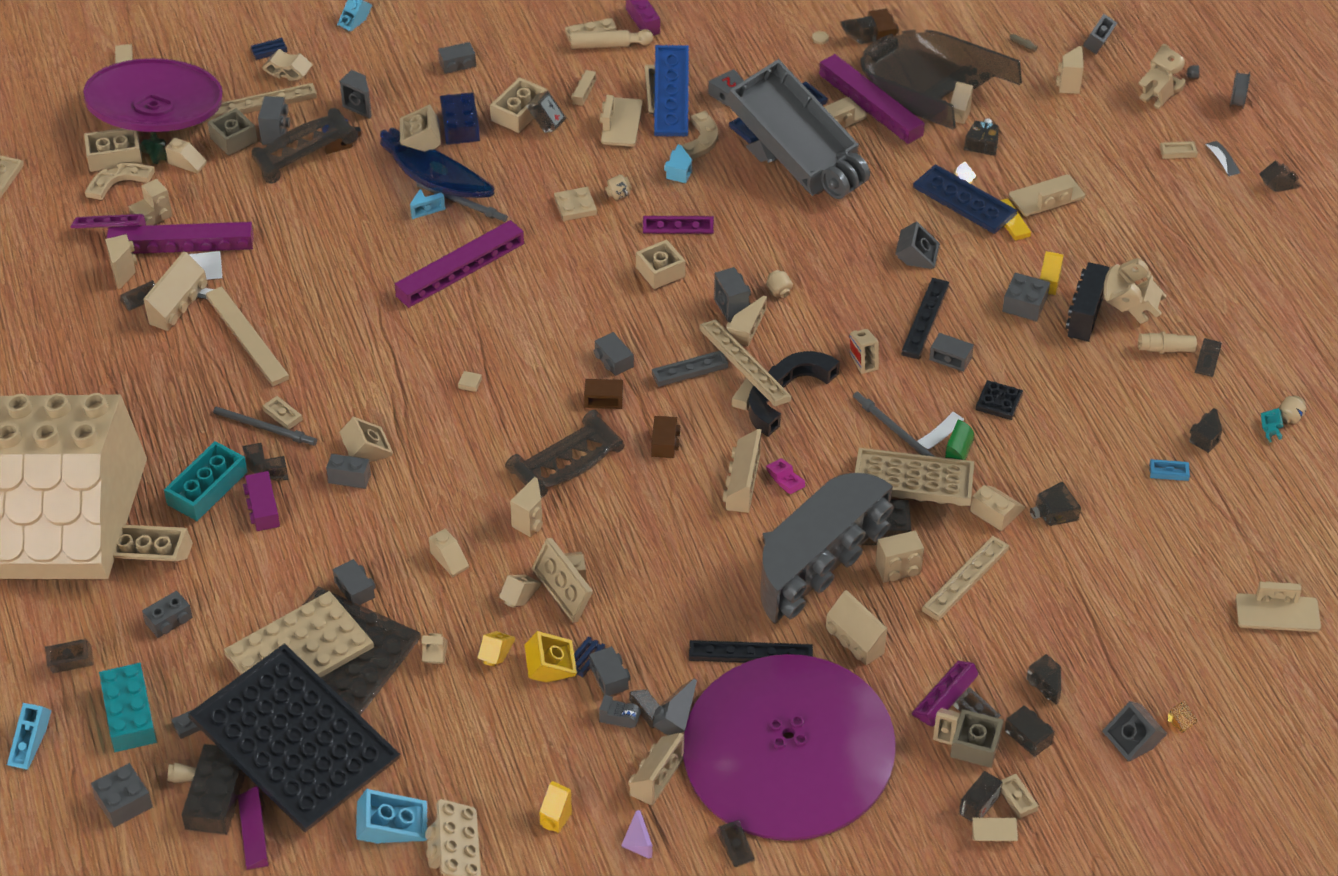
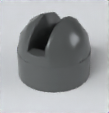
(1193, 71)

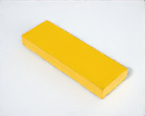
(1016, 226)

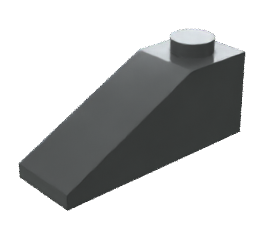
(674, 712)

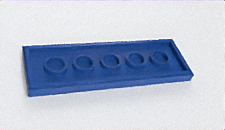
(671, 90)

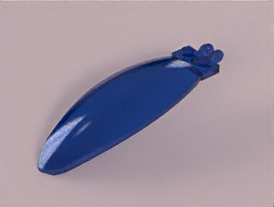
(435, 169)

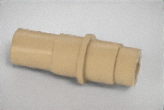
(1165, 342)

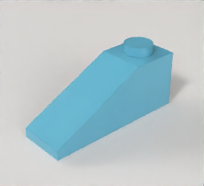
(28, 735)

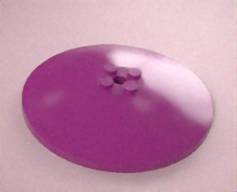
(153, 95)

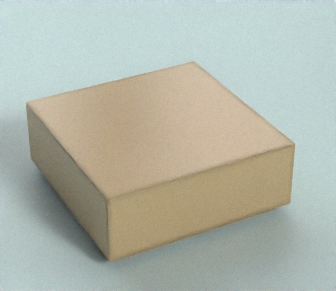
(470, 381)

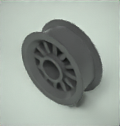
(1240, 89)

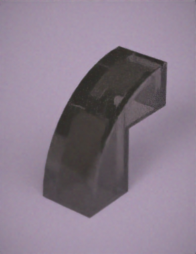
(257, 463)

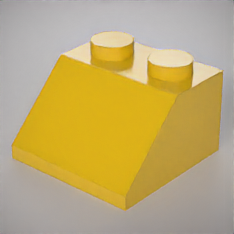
(549, 657)

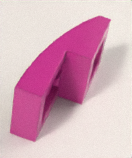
(784, 476)

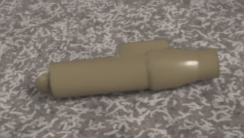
(1025, 42)

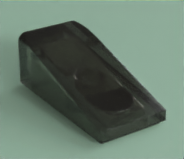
(1208, 357)
(973, 702)
(735, 843)

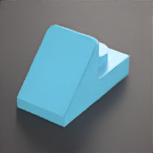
(427, 205)

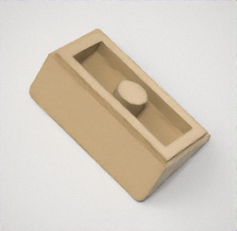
(994, 829)

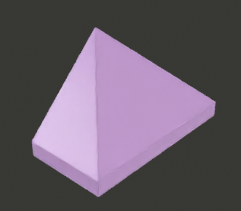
(637, 837)

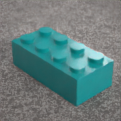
(205, 481)
(127, 707)

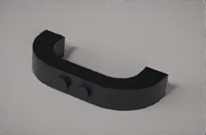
(795, 365)

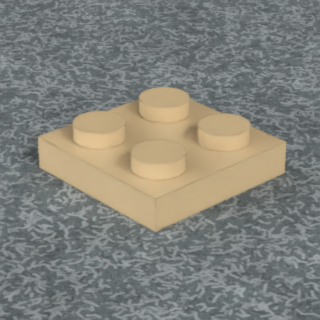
(575, 203)

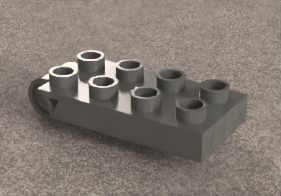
(799, 131)

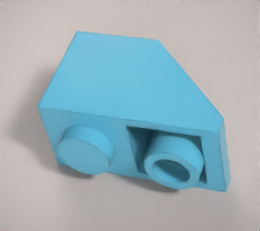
(354, 14)
(679, 166)

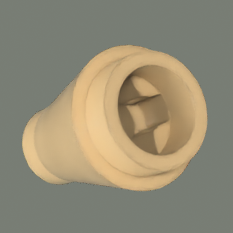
(180, 773)

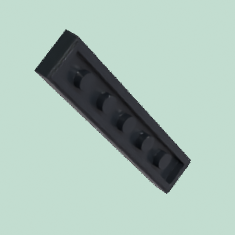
(925, 318)
(742, 651)

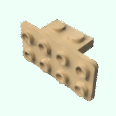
(846, 112)
(620, 120)
(1046, 195)
(1278, 608)
(454, 840)

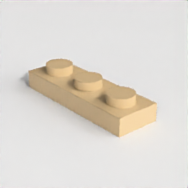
(602, 25)

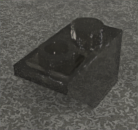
(861, 29)
(1279, 177)
(1207, 432)
(1046, 677)

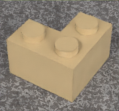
(155, 204)

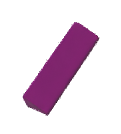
(108, 221)
(678, 224)
(946, 692)
(253, 829)

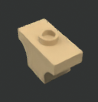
(434, 648)

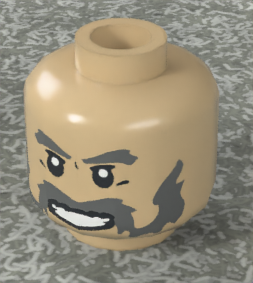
(618, 187)

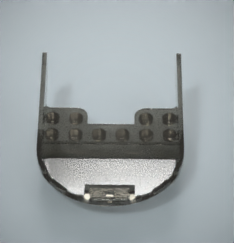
(926, 67)

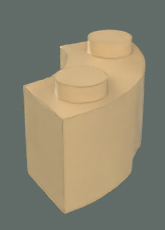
(287, 65)

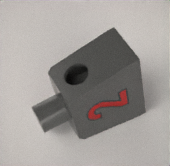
(721, 85)

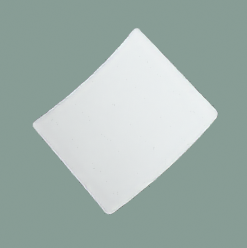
(210, 263)

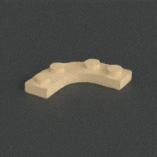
(707, 138)
(126, 171)

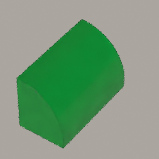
(960, 441)

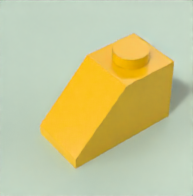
(1052, 270)
(495, 647)
(556, 807)

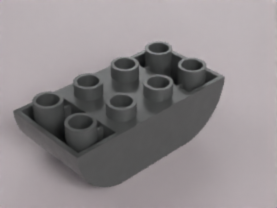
(820, 538)

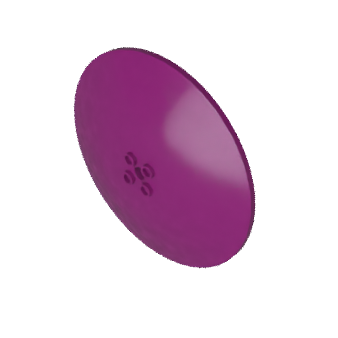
(796, 784)

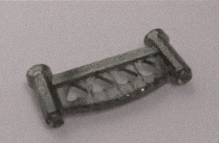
(271, 164)
(594, 430)

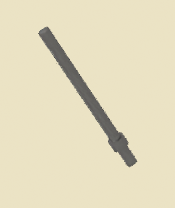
(488, 211)
(869, 406)
(296, 436)

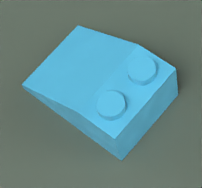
(390, 818)

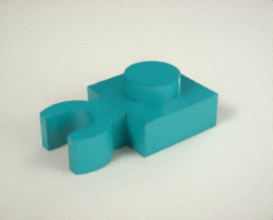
(1271, 423)

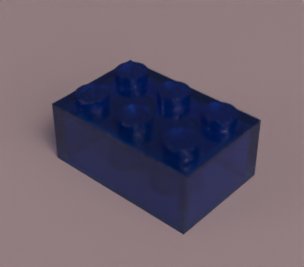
(459, 118)

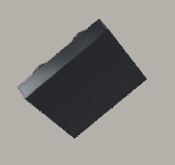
(999, 400)

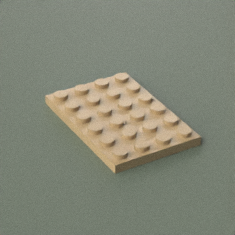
(920, 475)
(317, 632)

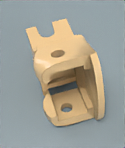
(1158, 79)
(1127, 296)

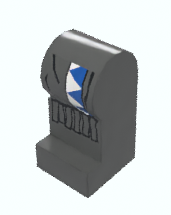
(618, 713)

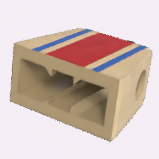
(864, 344)

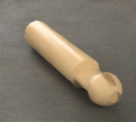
(609, 39)

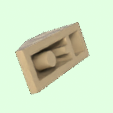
(747, 321)

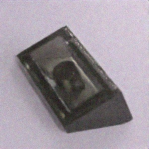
(135, 297)
(646, 703)

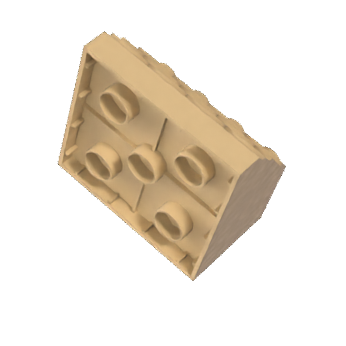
(65, 484)

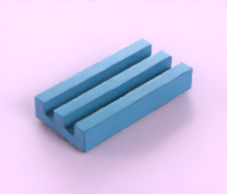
(1167, 471)

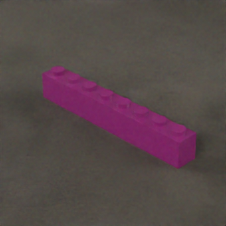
(871, 99)
(187, 237)
(459, 263)

